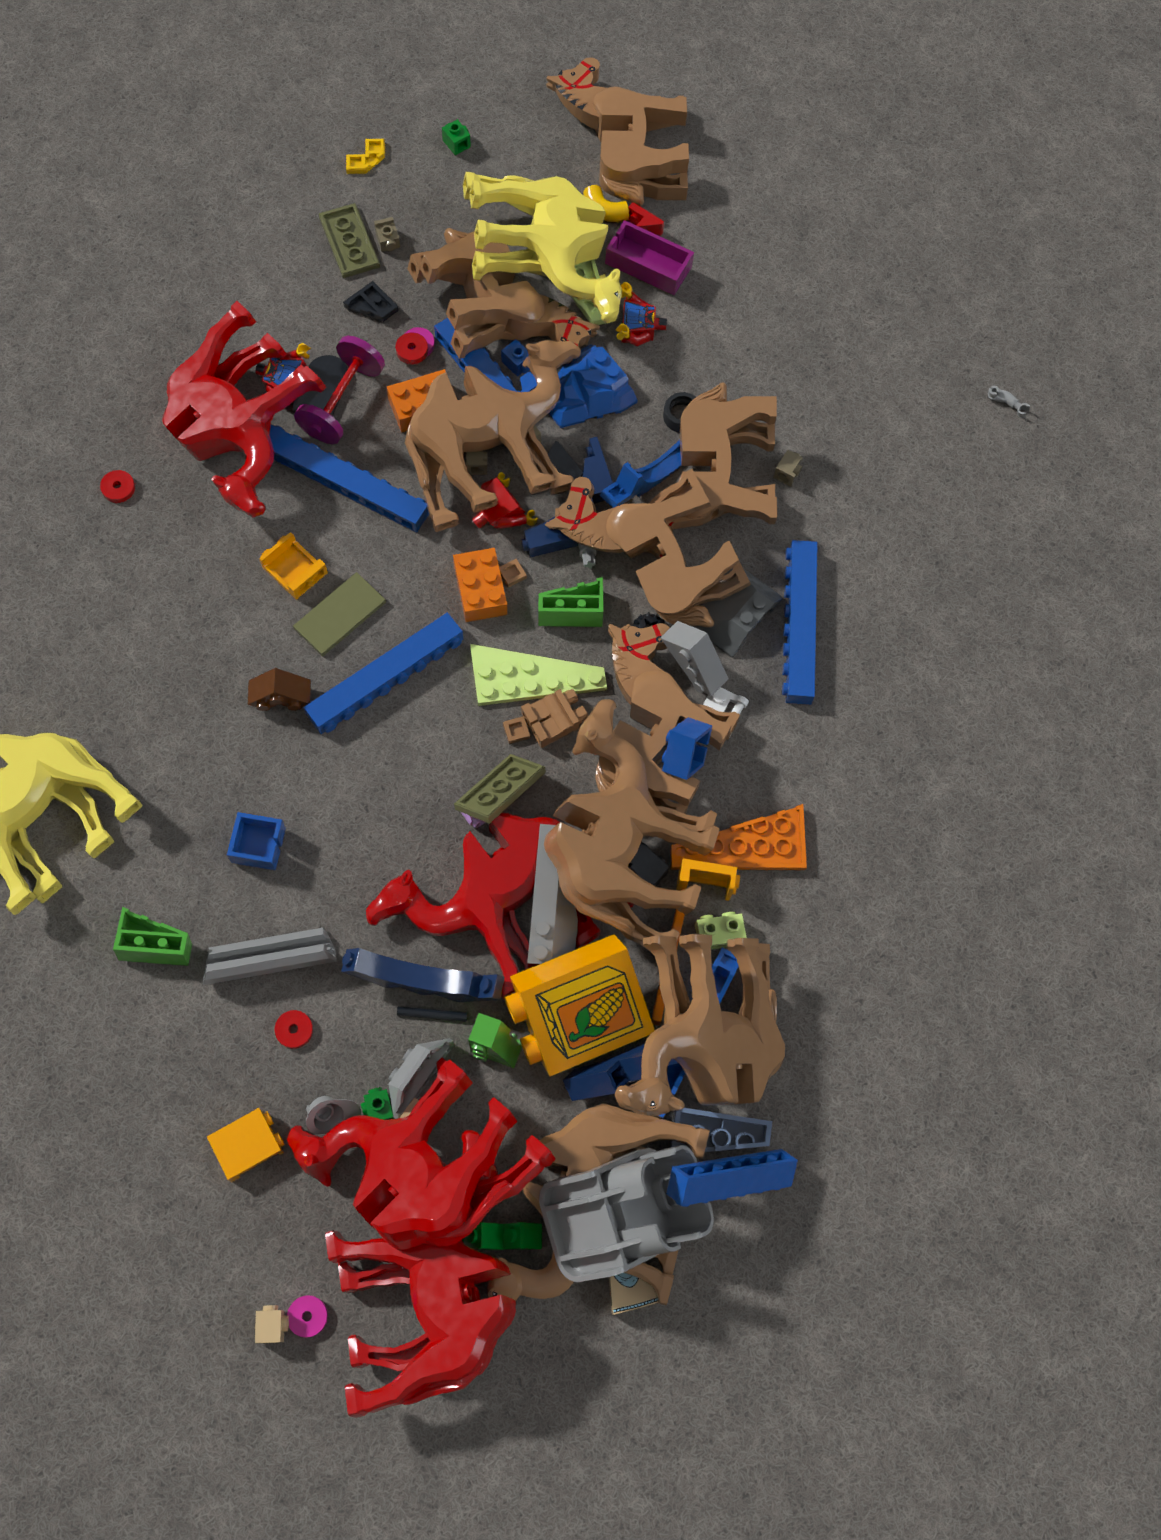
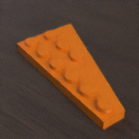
(758, 844)

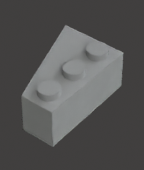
(696, 657)

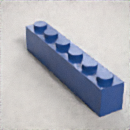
(477, 358)
(731, 1177)

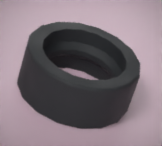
(679, 398)

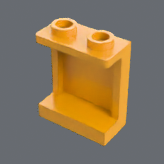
(292, 566)
(708, 874)
(245, 1143)

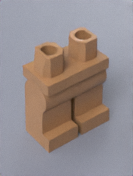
(553, 716)

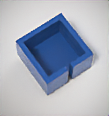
(682, 753)
(256, 841)

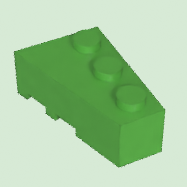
(150, 942)
(492, 1041)

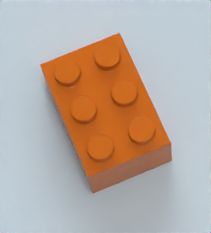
(408, 396)
(480, 584)

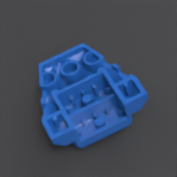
(591, 388)

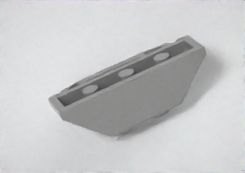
(415, 1073)

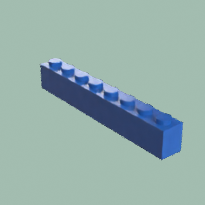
(801, 622)
(384, 673)

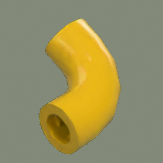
(614, 210)

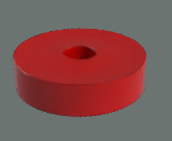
(415, 355)
(119, 494)
(290, 1019)

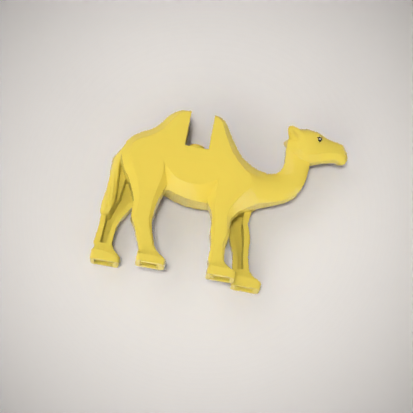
(561, 235)
(36, 773)

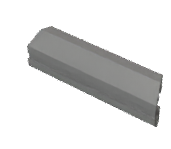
(268, 955)

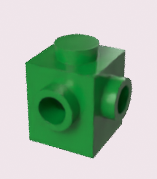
(456, 137)
(377, 1104)

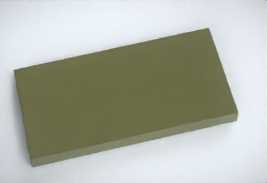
(349, 240)
(339, 614)
(499, 788)

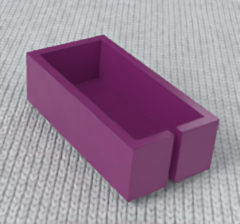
(649, 257)

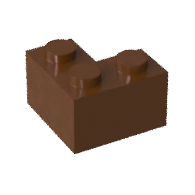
(279, 688)

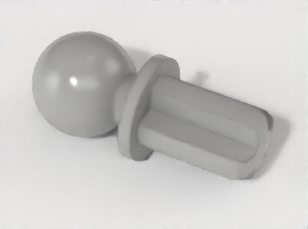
(588, 556)

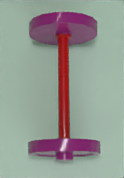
(359, 357)

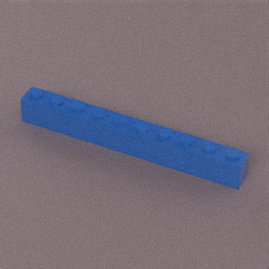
(348, 480)

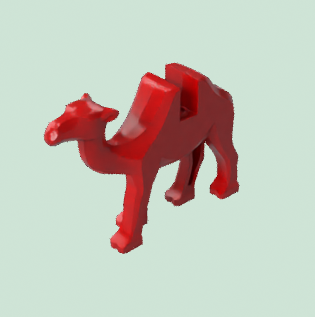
(216, 418)
(485, 897)
(406, 1184)
(448, 1305)

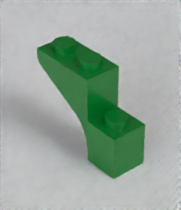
(505, 1236)

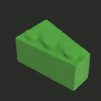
(572, 606)

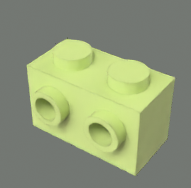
(721, 928)

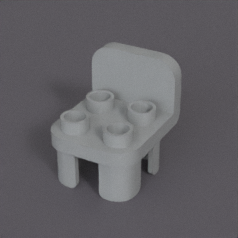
(620, 1214)

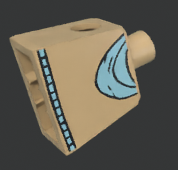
(630, 1293)

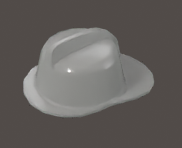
(327, 1112)

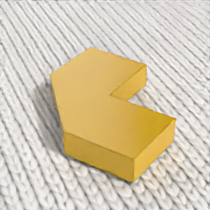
(365, 162)

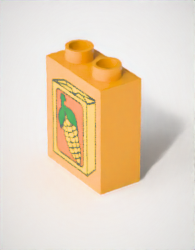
(579, 1005)

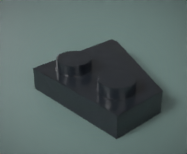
(372, 303)
(563, 462)

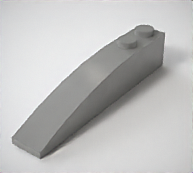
(553, 916)

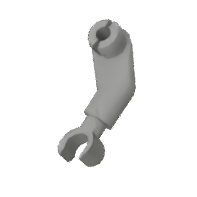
(999, 395)

